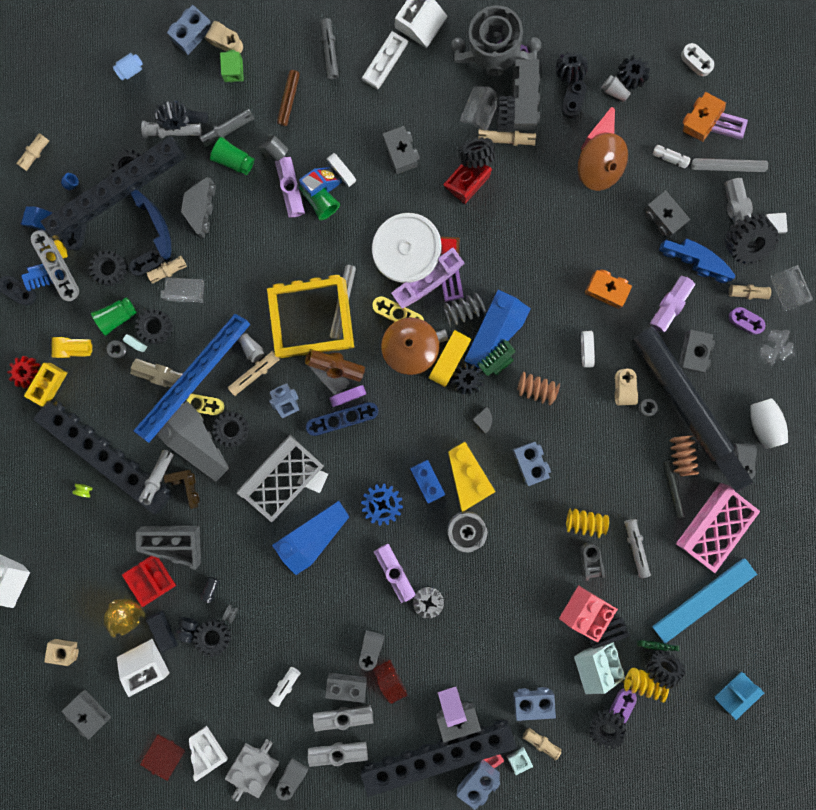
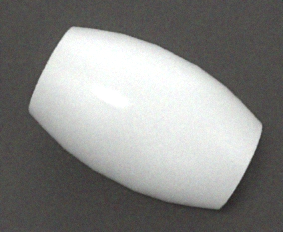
(769, 423)

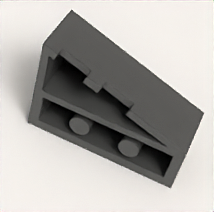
(525, 90)
(173, 543)

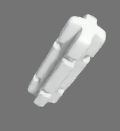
(671, 156)

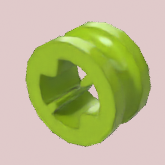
(82, 490)

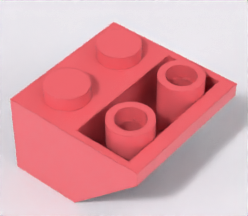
(588, 614)

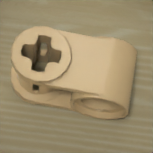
(223, 37)
(626, 390)

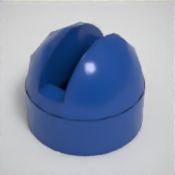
(69, 181)

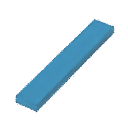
(704, 600)

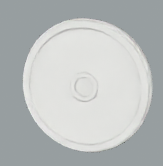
(406, 247)

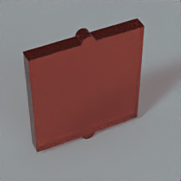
(162, 757)

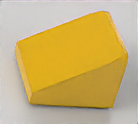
(61, 248)

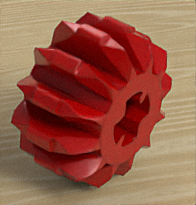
(23, 364)

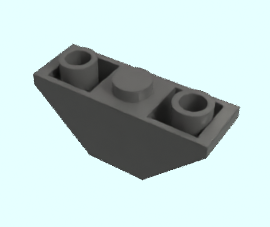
(198, 205)

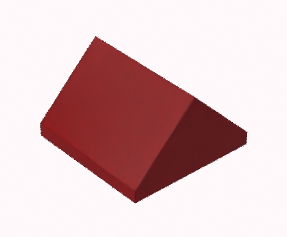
(467, 181)

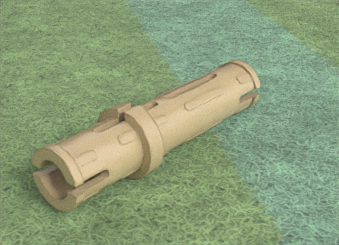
(509, 137)
(235, 387)

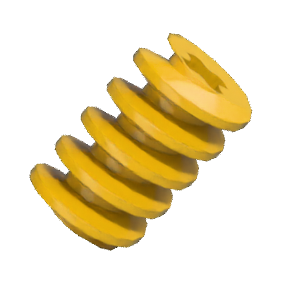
(587, 522)
(640, 680)

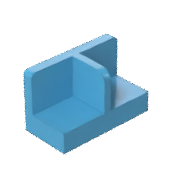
(738, 695)

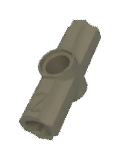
(155, 373)

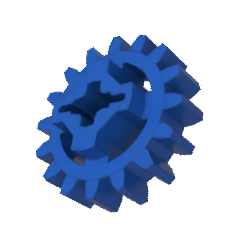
(376, 515)

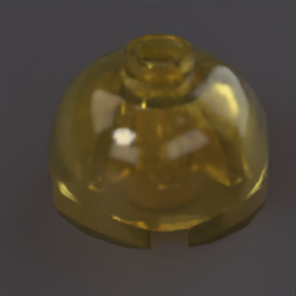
(122, 616)

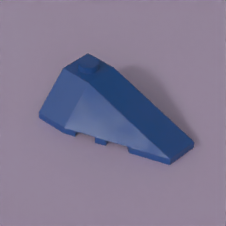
(307, 542)

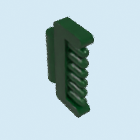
(499, 363)
(657, 646)

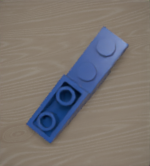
(705, 261)

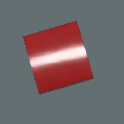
(148, 580)

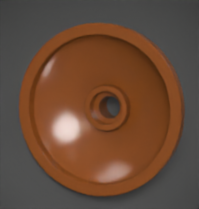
(602, 161)
(416, 357)

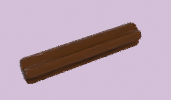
(288, 98)

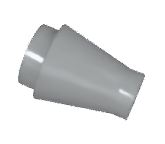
(615, 88)
(251, 349)

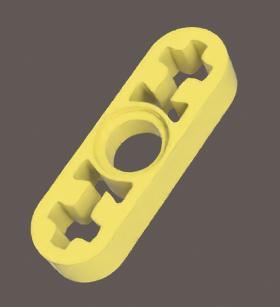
(395, 306)
(211, 400)

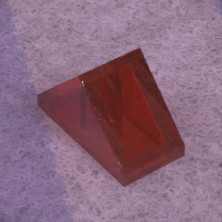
(390, 682)

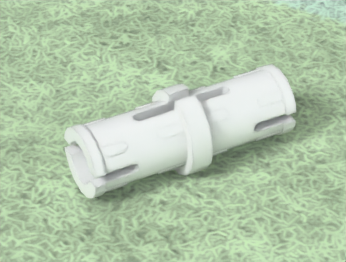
(277, 697)

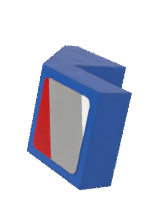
(319, 179)

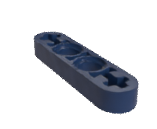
(343, 422)

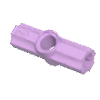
(287, 176)
(672, 303)
(400, 584)

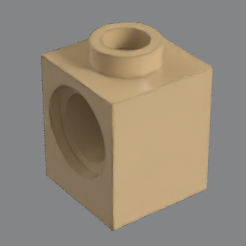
(53, 652)

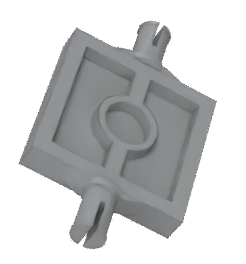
(252, 770)

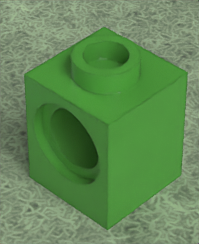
(231, 66)

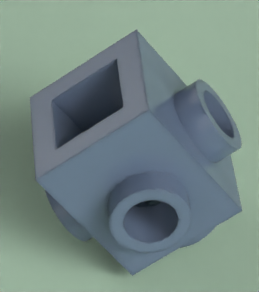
(284, 400)

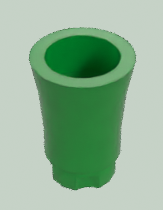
(231, 157)
(322, 203)
(113, 315)

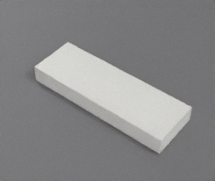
(384, 60)

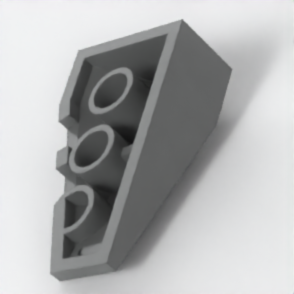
(190, 439)

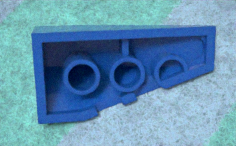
(501, 322)

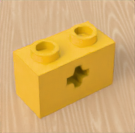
(45, 384)

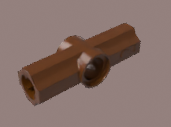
(334, 365)

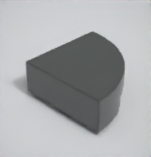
(484, 420)

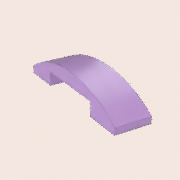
(413, 291)

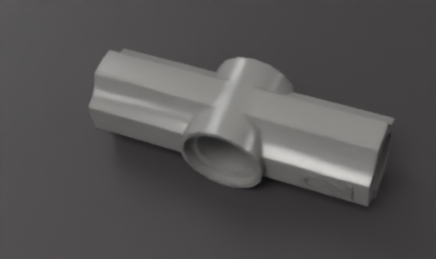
(738, 202)
(329, 719)
(324, 755)

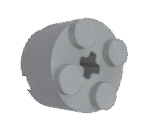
(471, 541)

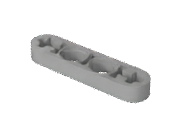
(51, 267)

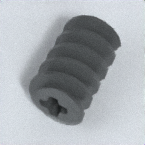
(464, 309)

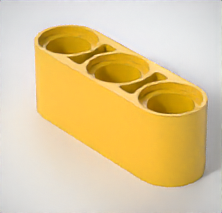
(449, 358)

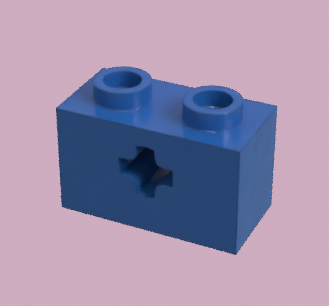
(427, 481)

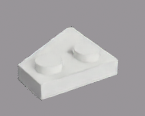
(205, 753)

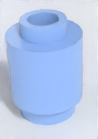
(128, 66)

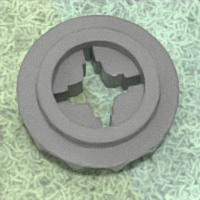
(424, 594)

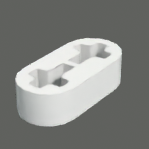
(697, 59)
(341, 170)
(587, 348)

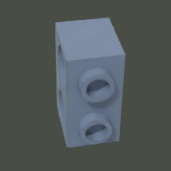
(194, 32)
(527, 465)
(534, 710)
(474, 782)

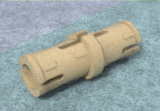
(32, 151)
(166, 269)
(750, 291)
(542, 743)

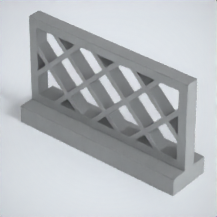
(268, 466)

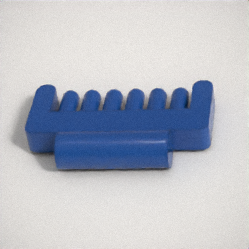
(39, 272)

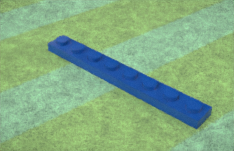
(191, 378)

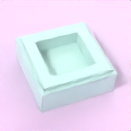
(130, 340)
(519, 761)

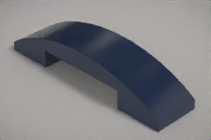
(163, 242)

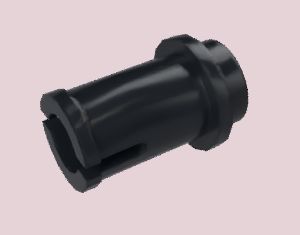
(209, 590)

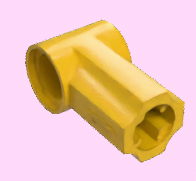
(68, 347)

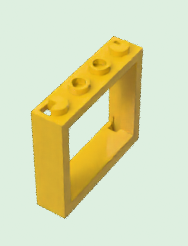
(314, 283)

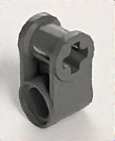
(273, 148)
(747, 456)
(591, 565)
(371, 647)
(292, 778)

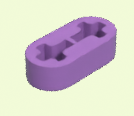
(744, 324)
(347, 396)
(627, 707)

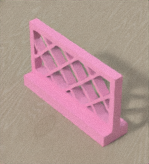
(708, 515)

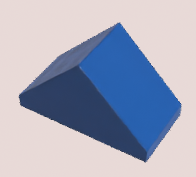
(33, 216)

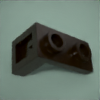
(189, 479)

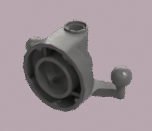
(494, 58)

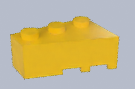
(468, 476)

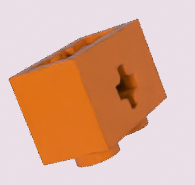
(701, 127)
(598, 289)

